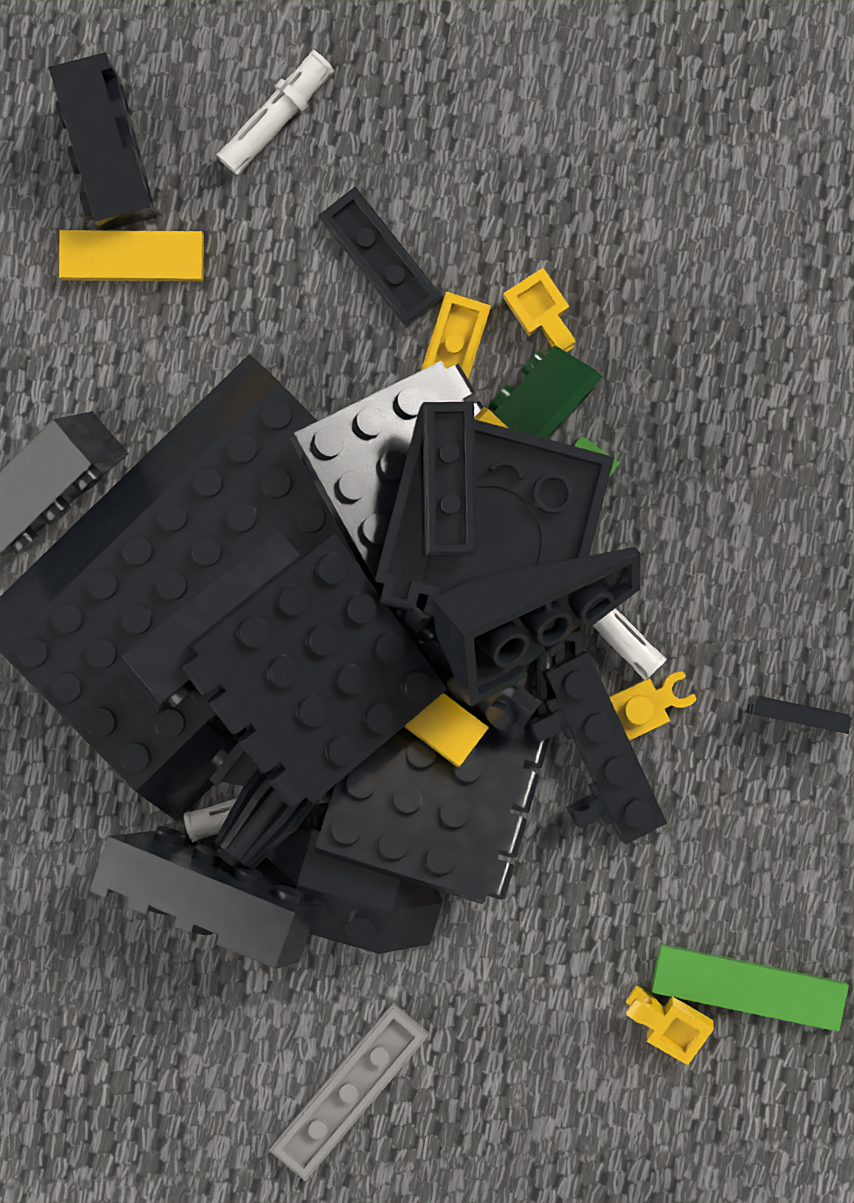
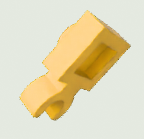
(643, 706)

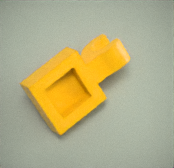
(539, 306)
(672, 1028)

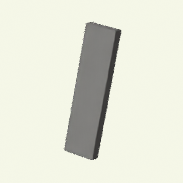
(348, 1091)

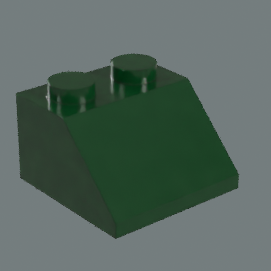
(547, 395)

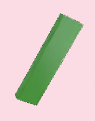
(749, 987)

